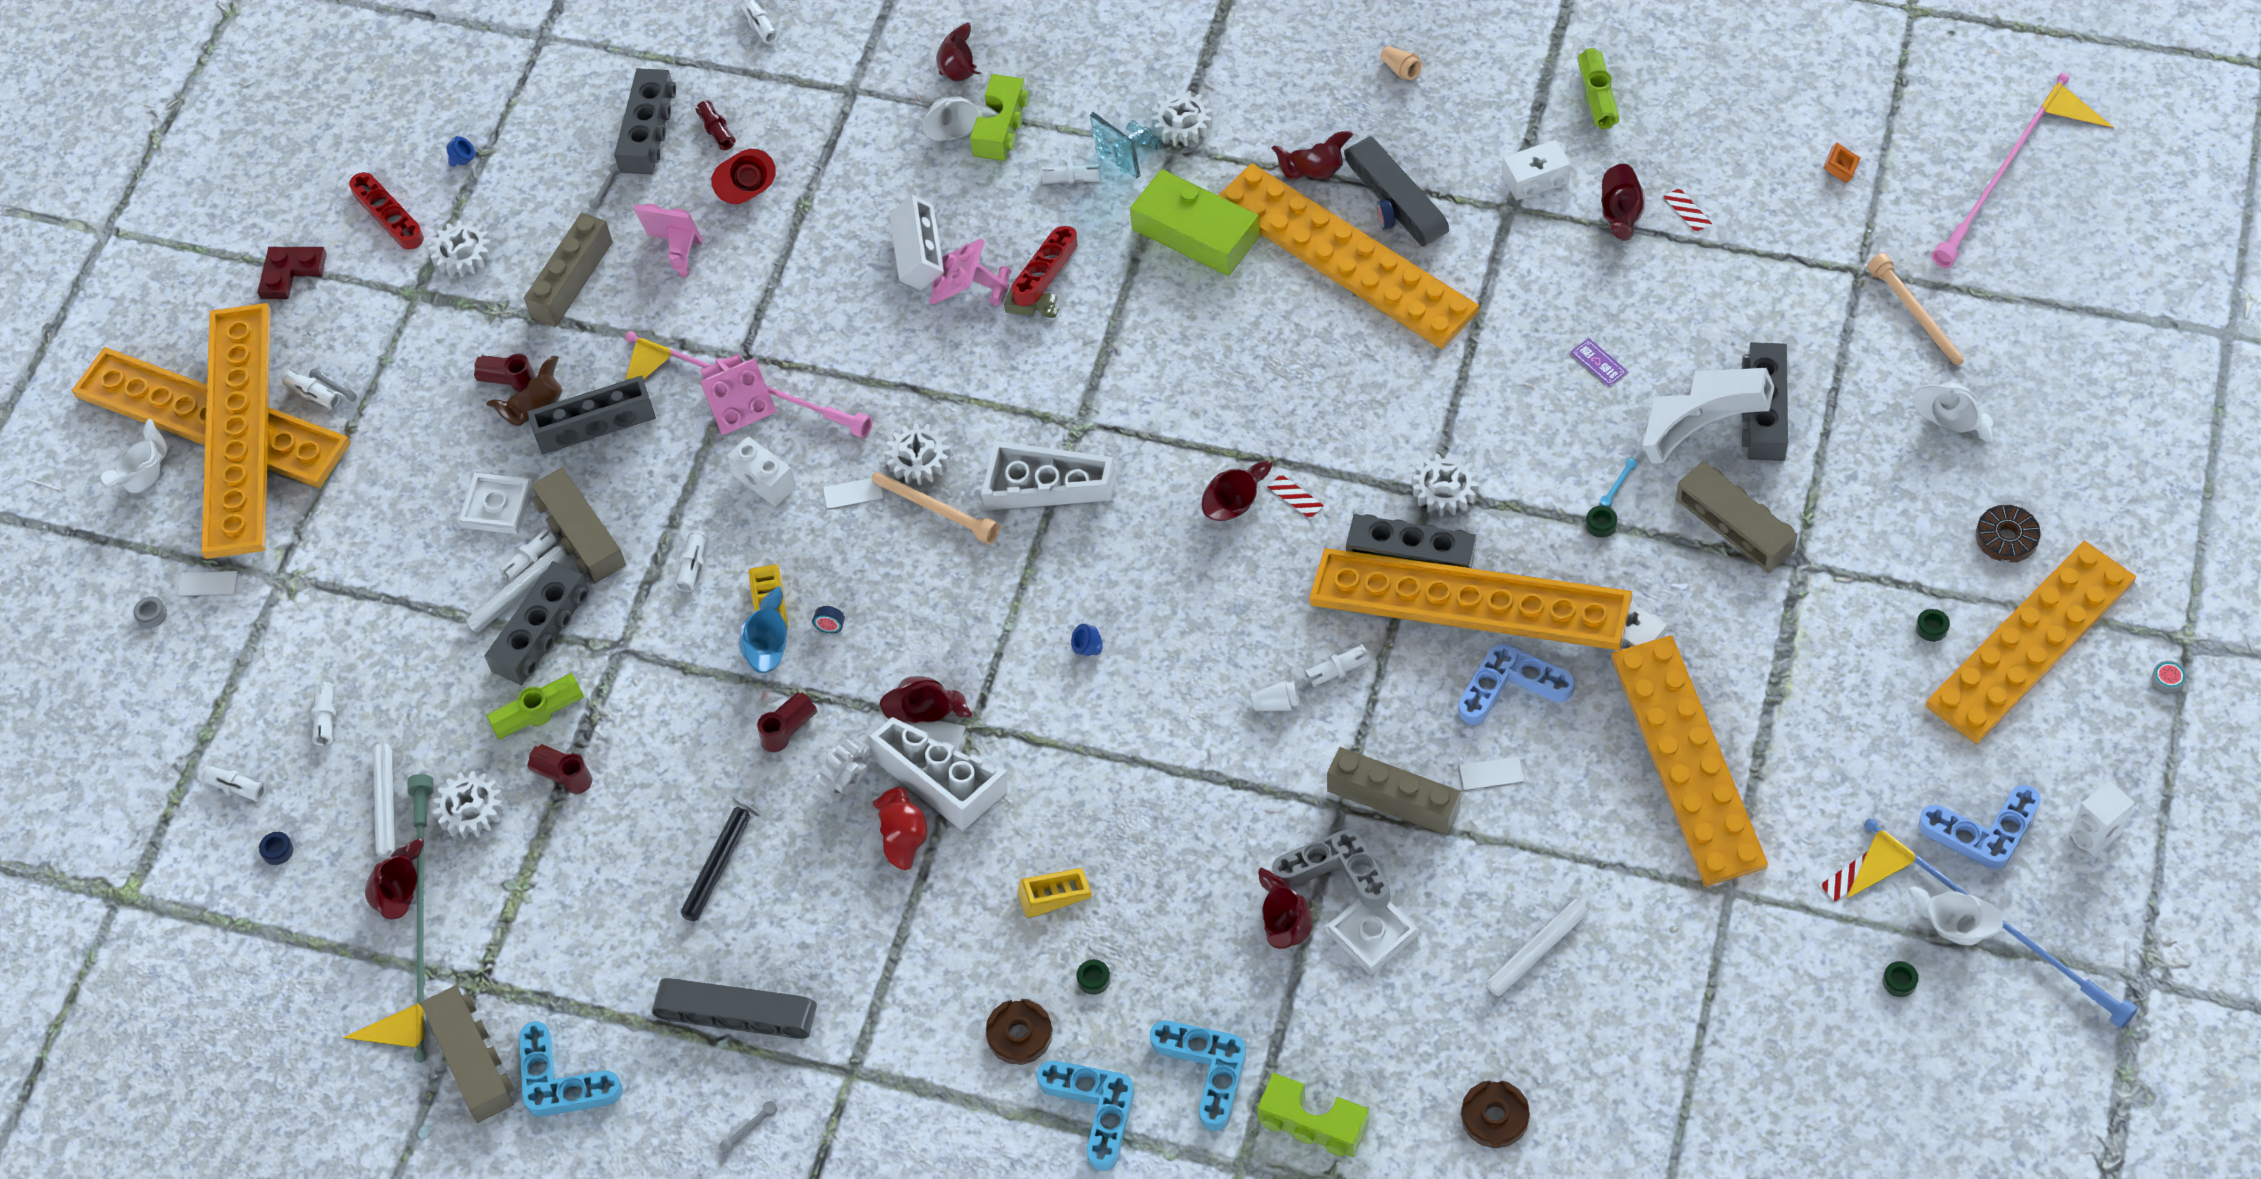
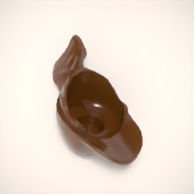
(539, 393)

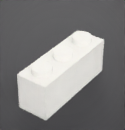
(916, 242)

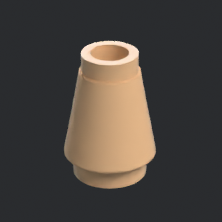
(1403, 63)

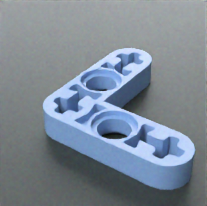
(1512, 671)
(1984, 839)

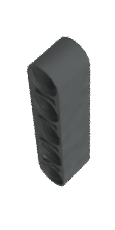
(1390, 182)
(734, 1008)

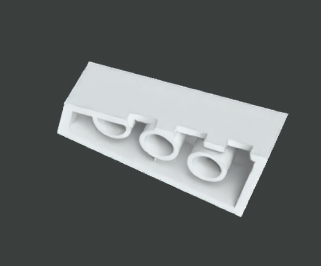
(1045, 477)
(941, 776)

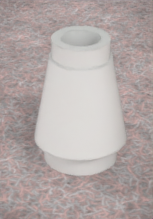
(1278, 697)

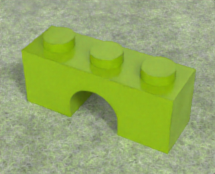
(996, 135)
(1337, 1130)

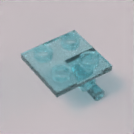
(1119, 147)

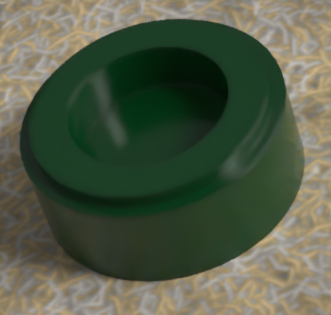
(1601, 521)
(1932, 625)
(1093, 977)
(1900, 979)

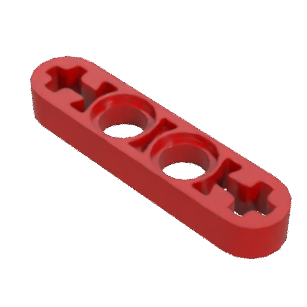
(385, 211)
(1039, 264)

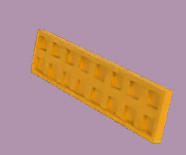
(2030, 642)
(1689, 761)

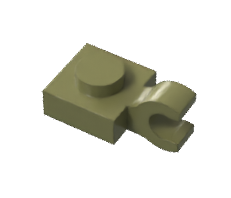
(1045, 305)

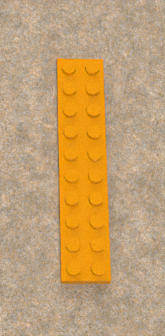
(1352, 257)
(179, 407)
(236, 431)
(1472, 598)

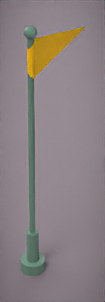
(407, 1026)

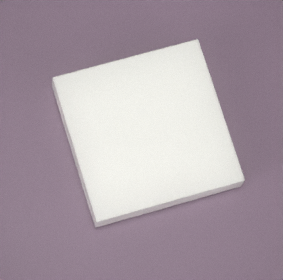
(495, 503)
(1372, 934)

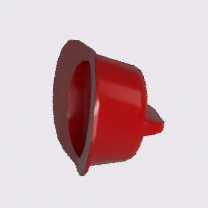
(743, 176)

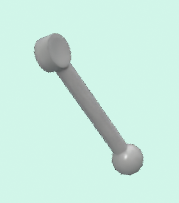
(594, 203)
(350, 395)
(769, 1109)

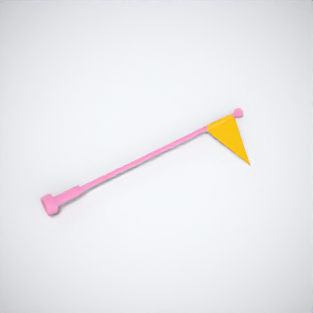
(2058, 102)
(649, 356)

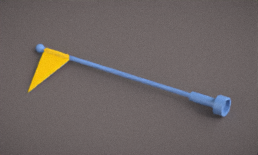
(1889, 856)

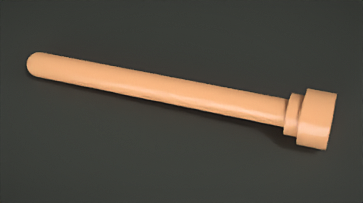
(1882, 267)
(984, 529)

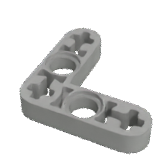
(1337, 857)

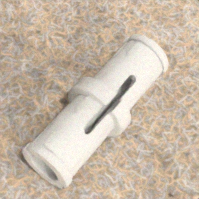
(759, 20)
(1071, 173)
(311, 389)
(528, 555)
(691, 561)
(1337, 666)
(323, 713)
(233, 782)

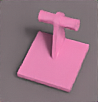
(676, 227)
(962, 268)
(736, 393)

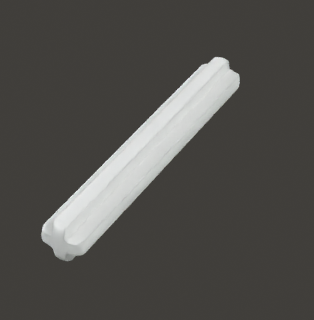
(514, 590)
(383, 800)
(1537, 947)

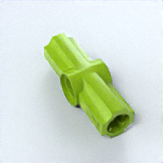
(1598, 88)
(520, 712)

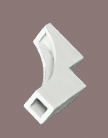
(1709, 398)

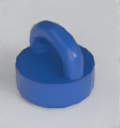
(459, 151)
(1086, 640)

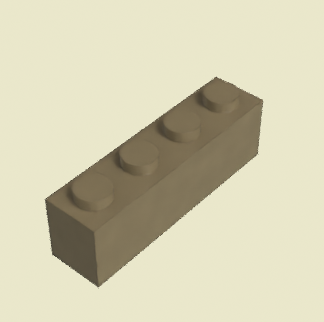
(568, 269)
(1736, 516)
(578, 525)
(1393, 791)
(467, 1054)

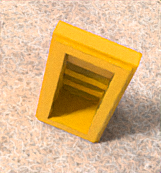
(766, 579)
(1044, 904)

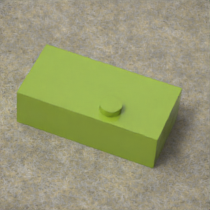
(1195, 222)

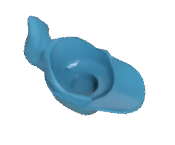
(764, 634)

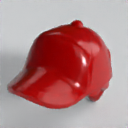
(902, 827)

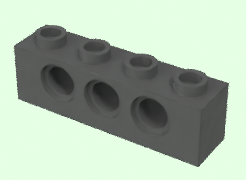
(645, 121)
(591, 415)
(1768, 441)
(1398, 534)
(556, 583)

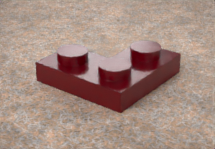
(285, 263)

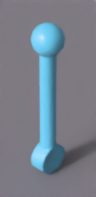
(1606, 500)

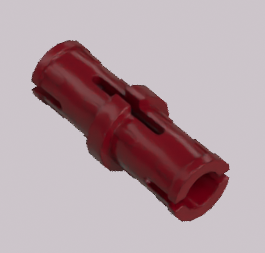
(715, 125)

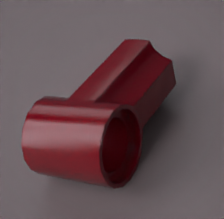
(510, 371)
(785, 721)
(560, 768)

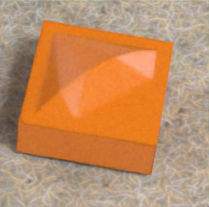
(1841, 162)

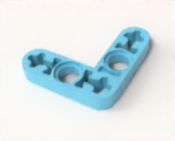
(1218, 1064)
(548, 1084)
(1099, 1094)

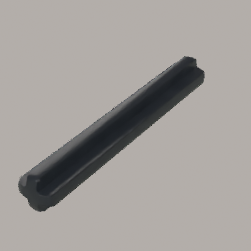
(715, 864)

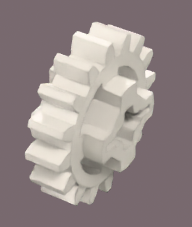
(1182, 118)
(460, 248)
(931, 458)
(1445, 484)
(842, 770)
(468, 804)

